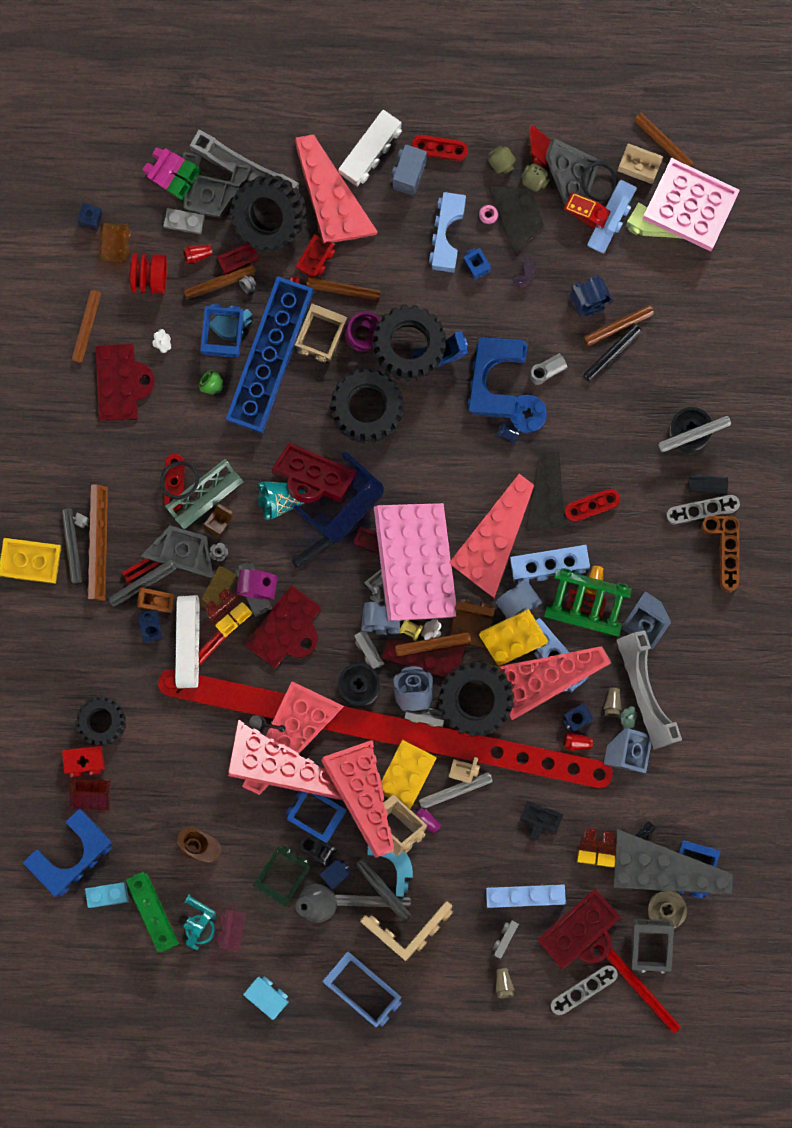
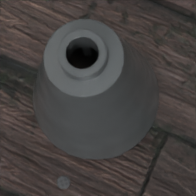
(316, 903)

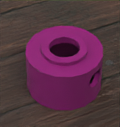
(366, 319)
(256, 584)

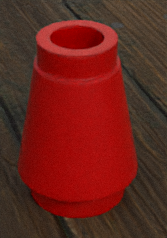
(196, 253)
(575, 741)

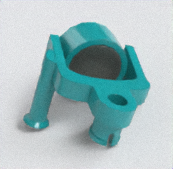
(199, 928)

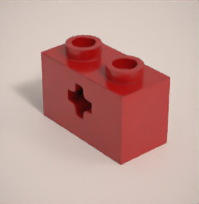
(73, 756)

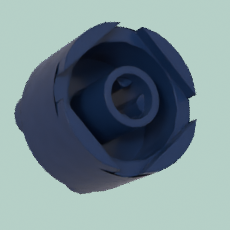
(590, 296)

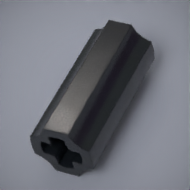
(708, 484)

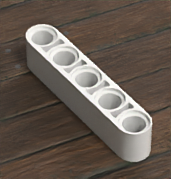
(187, 641)

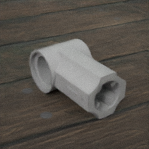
(548, 368)

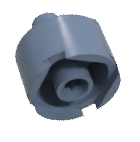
(518, 600)
(375, 618)
(413, 689)

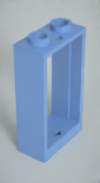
(382, 1019)

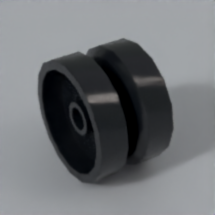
(690, 418)
(359, 673)

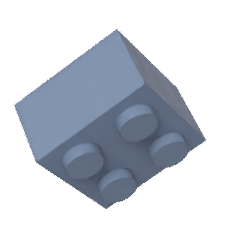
(409, 169)

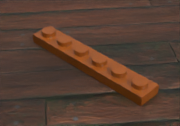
(98, 543)

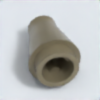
(613, 703)
(504, 985)

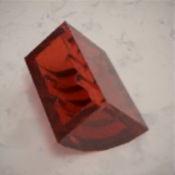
(90, 794)

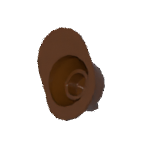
(198, 845)

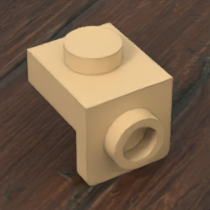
(464, 771)

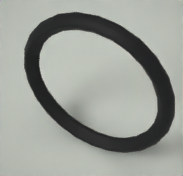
(584, 186)
(171, 466)

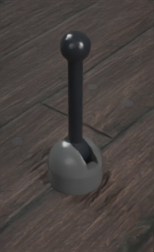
(259, 723)

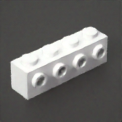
(370, 148)

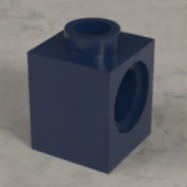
(90, 217)
(150, 626)
(583, 712)
(335, 873)

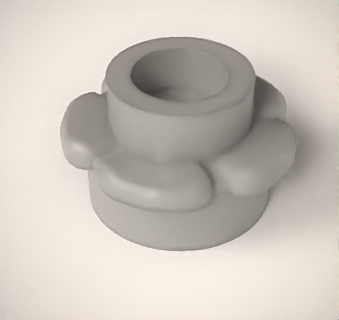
(247, 284)
(81, 520)
(219, 557)

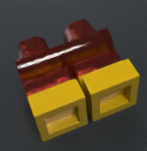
(232, 605)
(589, 846)

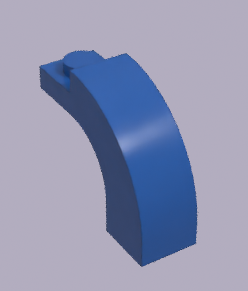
(455, 348)

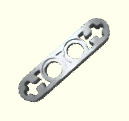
(702, 507)
(585, 992)

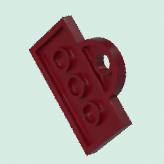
(120, 382)
(313, 474)
(286, 629)
(581, 932)

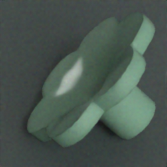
(628, 717)

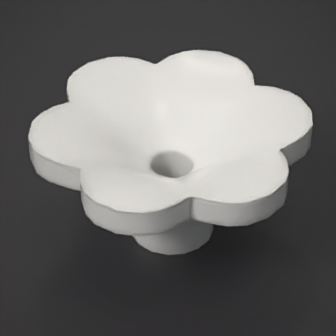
(162, 341)
(431, 629)

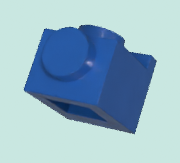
(476, 255)

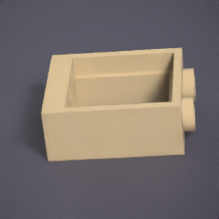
(326, 315)
(408, 818)

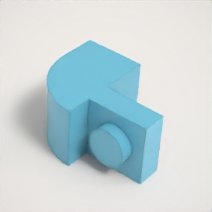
(227, 329)

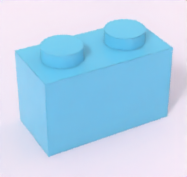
(106, 895)
(266, 997)

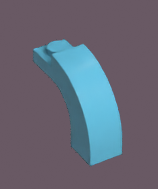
(404, 870)

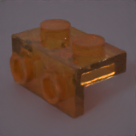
(114, 242)

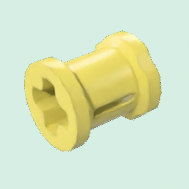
(411, 629)

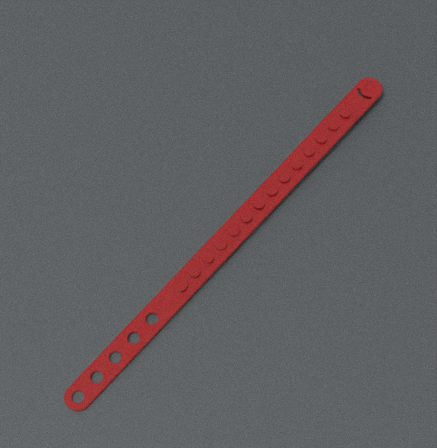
(394, 730)

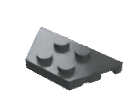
(184, 548)

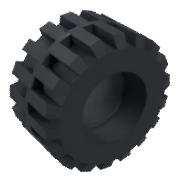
(85, 714)

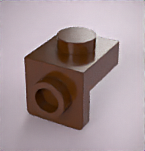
(218, 520)

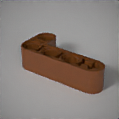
(725, 554)

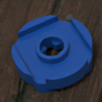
(538, 410)

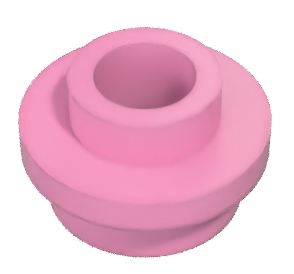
(488, 208)

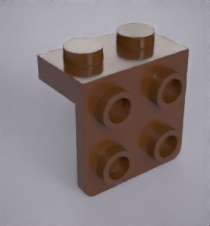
(473, 620)

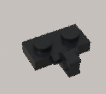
(540, 819)

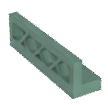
(206, 497)

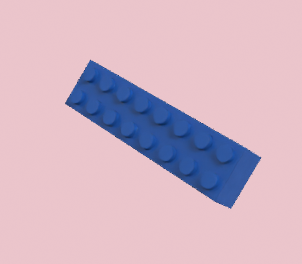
(270, 355)

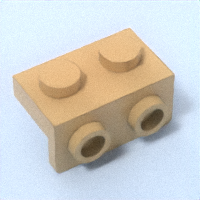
(640, 163)

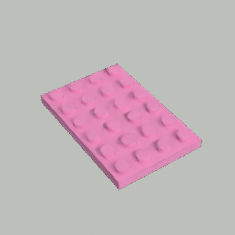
(415, 561)

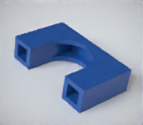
(489, 353)
(58, 879)

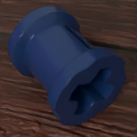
(508, 433)

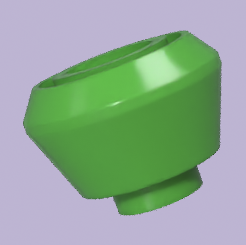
(211, 382)

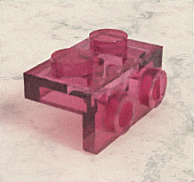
(232, 931)

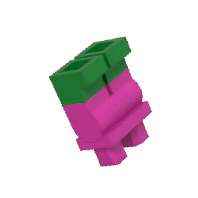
(165, 169)

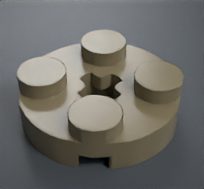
(666, 898)

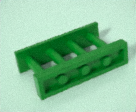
(591, 620)
(152, 912)

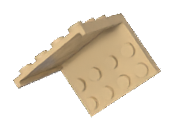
(418, 942)

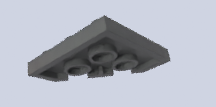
(567, 168)

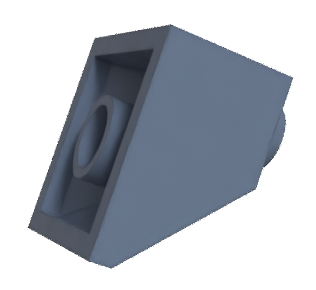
(648, 616)
(629, 751)

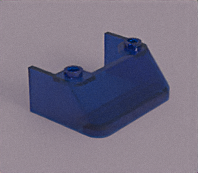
(369, 492)

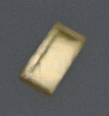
(222, 580)

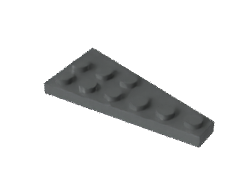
(654, 867)

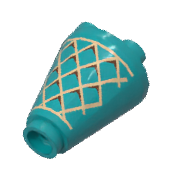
(276, 499)

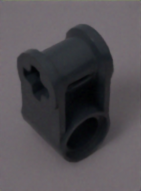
(319, 850)

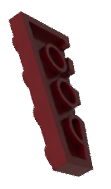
(436, 662)

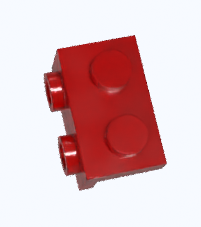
(314, 257)

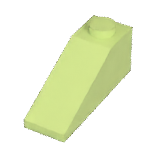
(639, 226)

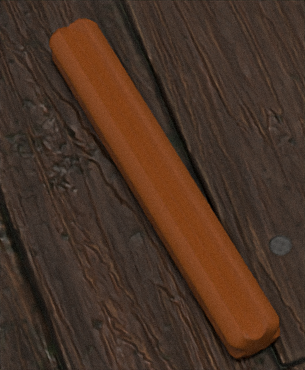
(662, 139)
(219, 282)
(344, 289)
(618, 325)
(86, 326)
(432, 644)

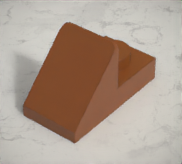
(155, 600)

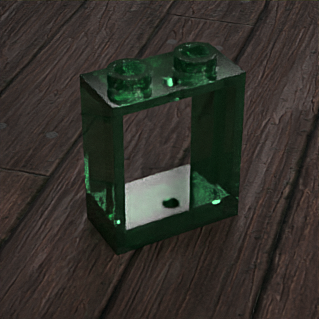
(285, 851)

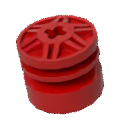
(148, 273)

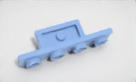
(618, 206)

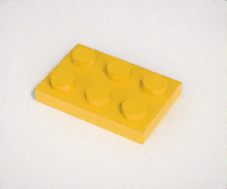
(29, 560)
(513, 637)
(407, 773)

